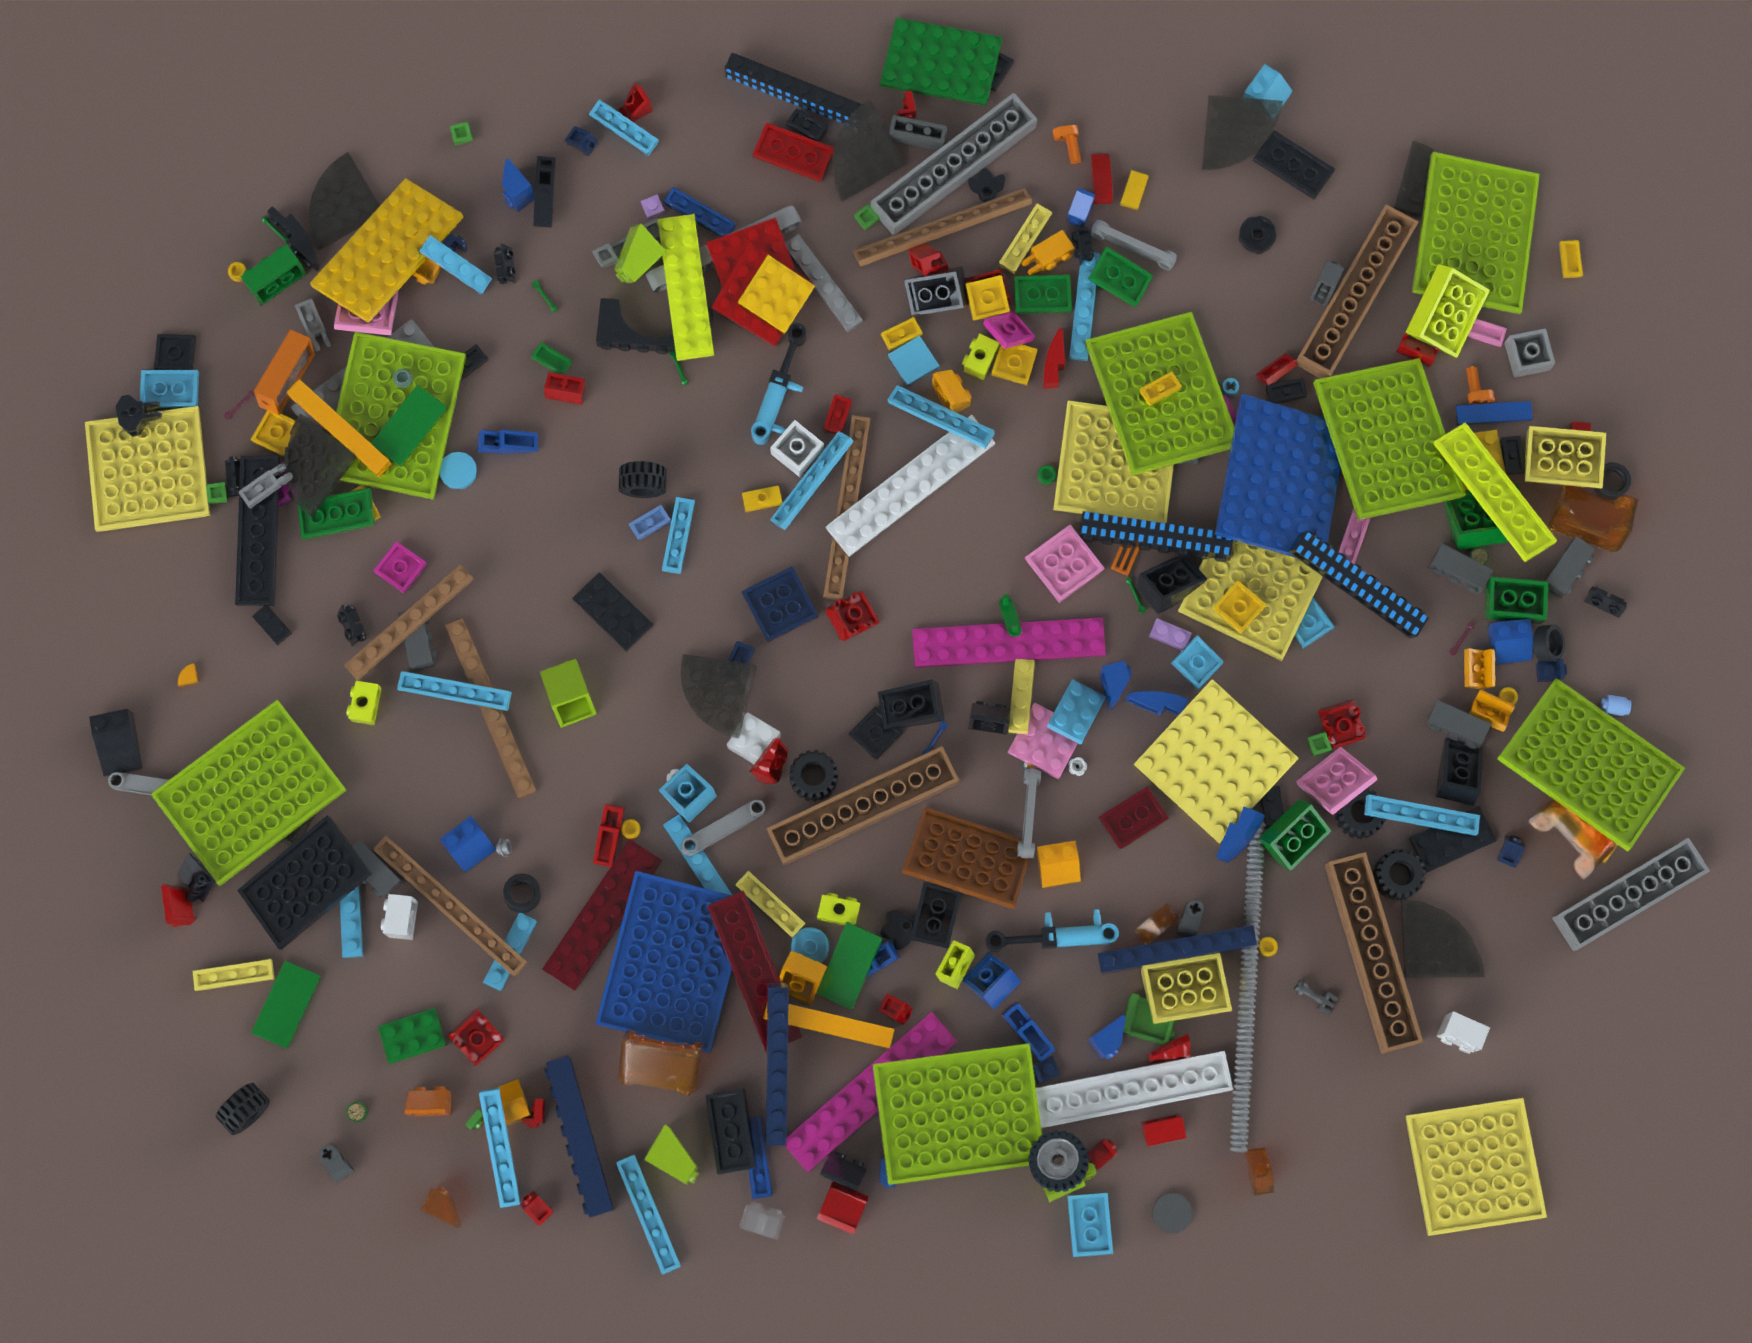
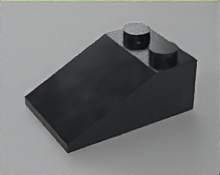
(937, 291)
(1169, 582)
(911, 705)
(989, 718)
(116, 741)
(1459, 773)
(935, 915)
(843, 1171)

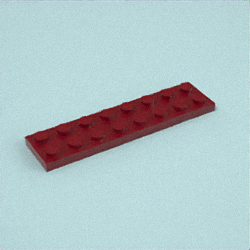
(599, 917)
(747, 958)

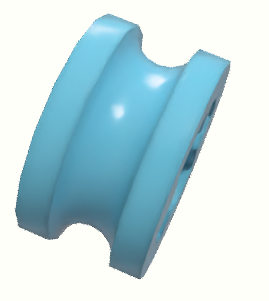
(1230, 392)

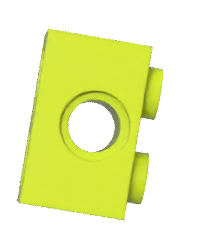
(980, 367)
(368, 713)
(827, 914)
(955, 964)

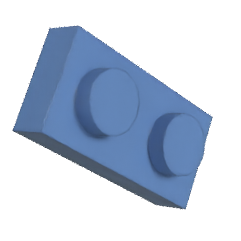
(650, 522)

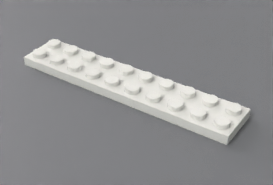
(904, 491)
(1133, 1089)

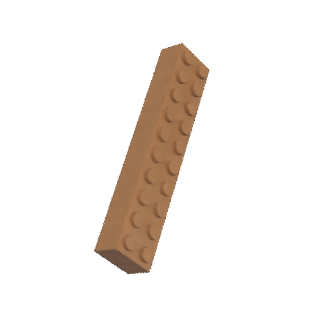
(1356, 292)
(863, 806)
(1373, 953)

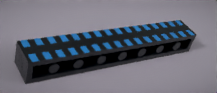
(789, 88)
(1155, 536)
(1358, 584)

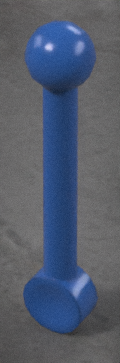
(942, 726)

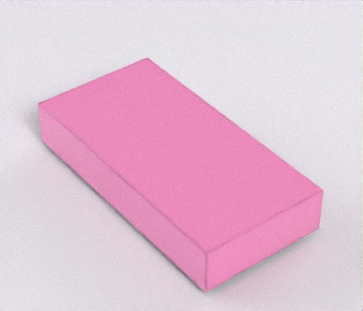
(1487, 332)

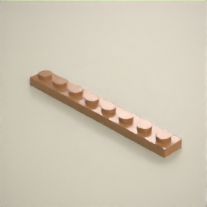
(409, 622)

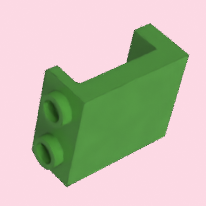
(1140, 1022)

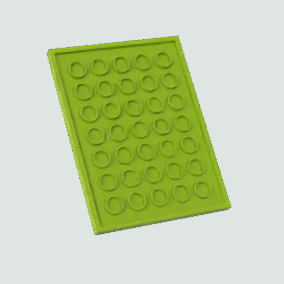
(1480, 225)
(372, 398)
(1179, 426)
(1385, 438)
(1591, 764)
(248, 792)
(957, 1113)

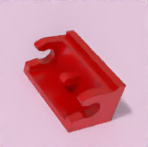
(921, 258)
(1414, 349)
(564, 388)
(1163, 1130)

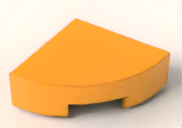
(188, 676)

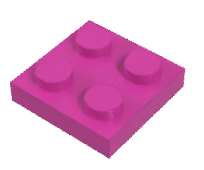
(1009, 329)
(400, 567)

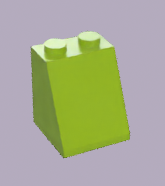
(638, 254)
(568, 693)
(671, 1157)

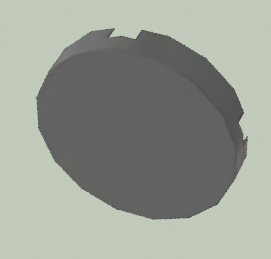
(1172, 1213)

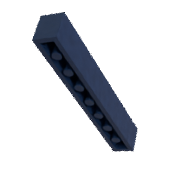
(1177, 949)
(776, 1063)
(579, 1136)

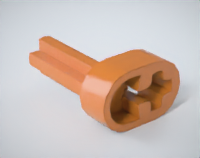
(1069, 134)
(1477, 395)

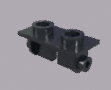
(1082, 251)
(504, 256)
(232, 469)
(1611, 605)
(347, 617)

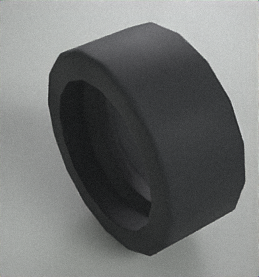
(1625, 476)
(1556, 640)
(518, 879)

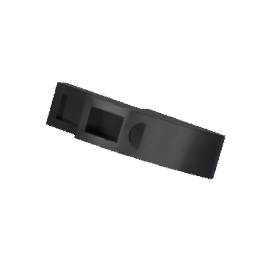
(544, 191)
(296, 236)

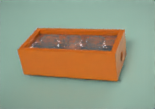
(284, 371)

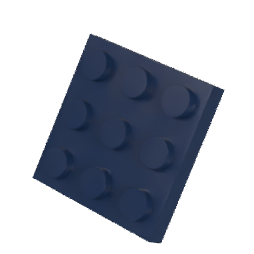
(779, 604)

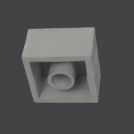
(1529, 353)

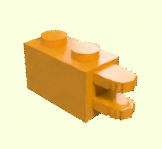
(1049, 253)

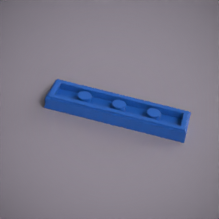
(703, 215)
(1494, 413)
(759, 1176)

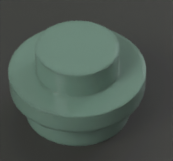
(402, 378)

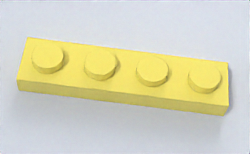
(1025, 238)
(1021, 696)
(770, 904)
(233, 975)

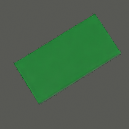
(409, 426)
(338, 514)
(849, 965)
(286, 1004)

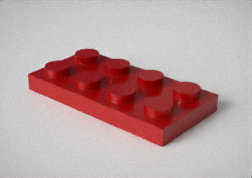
(793, 152)

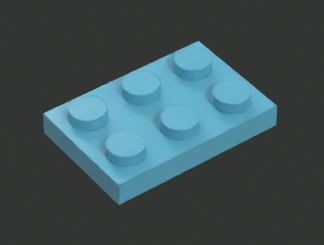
(170, 387)
(1076, 711)
(1090, 1224)

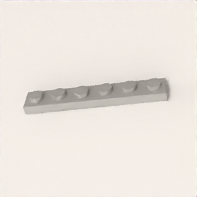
(823, 283)

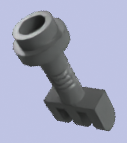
(1301, 987)

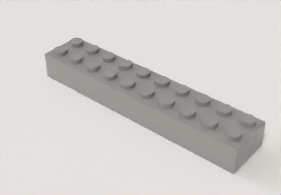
(954, 164)

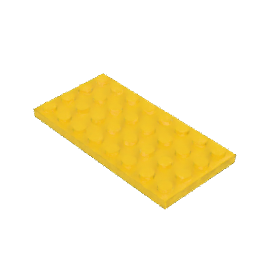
(385, 250)

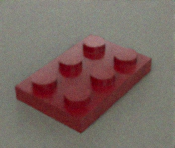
(1133, 818)

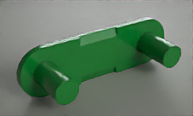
(1010, 616)

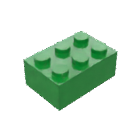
(273, 274)
(1516, 600)
(1295, 834)

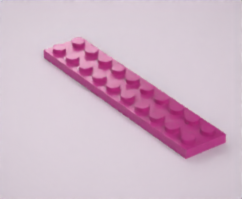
(994, 645)
(858, 1099)

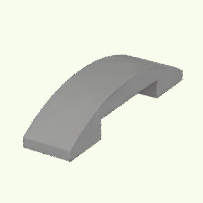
(609, 254)

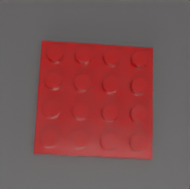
(728, 249)
(736, 284)

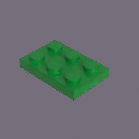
(1120, 277)
(1042, 294)
(412, 1036)

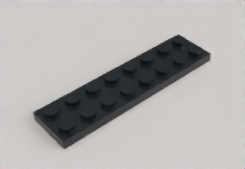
(257, 538)

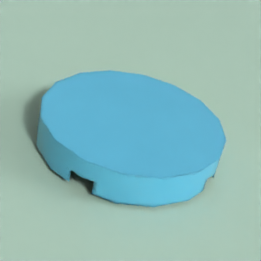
(458, 470)
(811, 944)

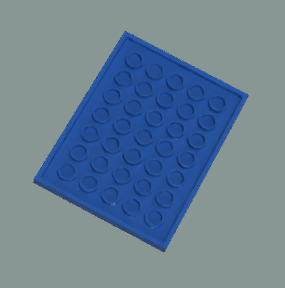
(1278, 477)
(667, 965)

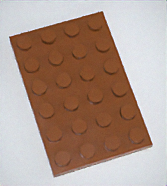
(966, 858)

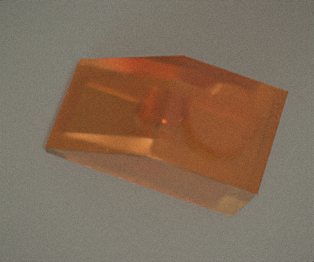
(1157, 924)
(1260, 1171)
(441, 1206)

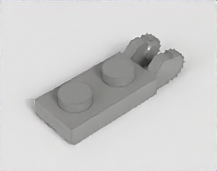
(312, 322)
(264, 485)

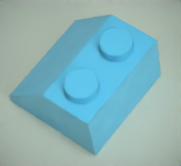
(1268, 85)
(688, 793)

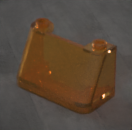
(1593, 518)
(1586, 839)
(660, 1063)

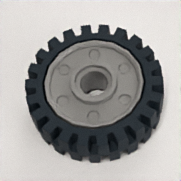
(1060, 1176)

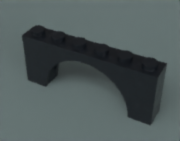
(615, 333)

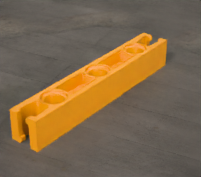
(339, 428)
(838, 1026)

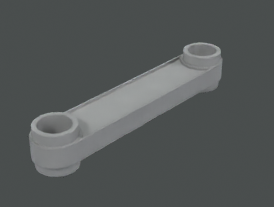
(1164, 259)
(136, 783)
(723, 827)
(1026, 847)

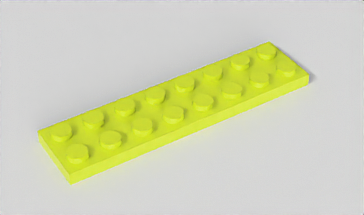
(685, 287)
(1495, 492)

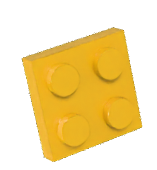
(987, 297)
(1015, 363)
(273, 433)
(1239, 607)

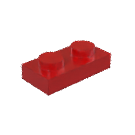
(1277, 369)
(837, 414)

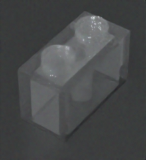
(762, 1221)

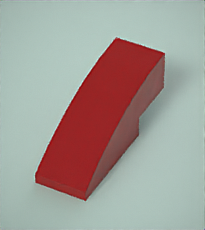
(1101, 178)
(1054, 361)
(608, 834)

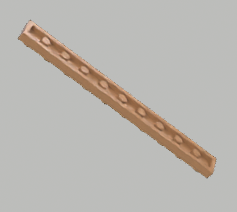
(942, 227)
(847, 498)
(494, 718)
(450, 906)

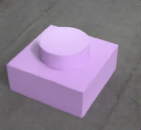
(652, 207)

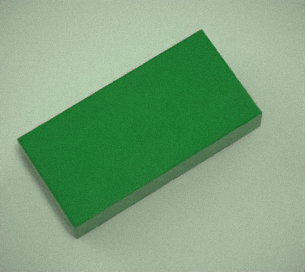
(551, 359)

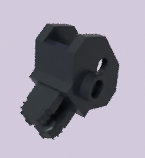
(134, 416)

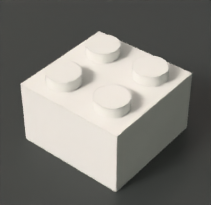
(797, 448)
(753, 738)
(399, 916)
(1462, 1032)

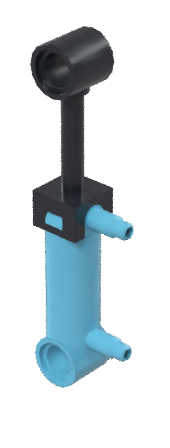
(778, 386)
(1060, 937)

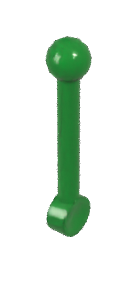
(264, 219)
(536, 285)
(684, 381)
(1142, 609)

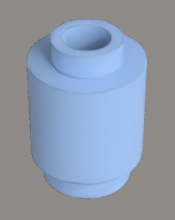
(1616, 705)

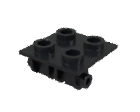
(196, 879)

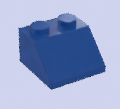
(516, 188)
(1511, 641)
(1114, 681)
(468, 844)
(991, 980)
(1108, 1039)

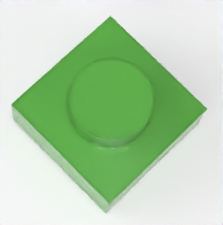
(461, 133)
(866, 217)
(217, 493)
(1319, 744)
(476, 1120)

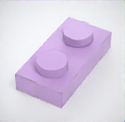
(1170, 634)

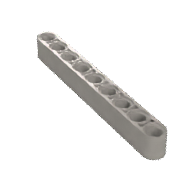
(787, 220)

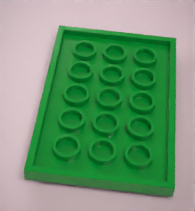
(941, 61)

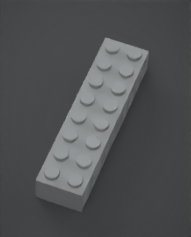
(1630, 894)

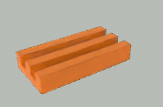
(1120, 569)

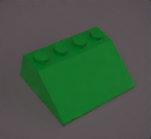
(1471, 524)

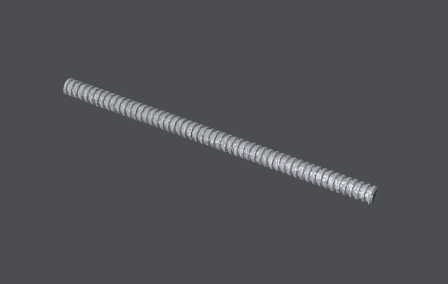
(1247, 996)

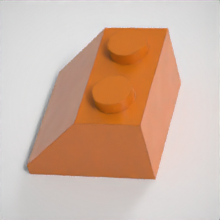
(428, 1102)

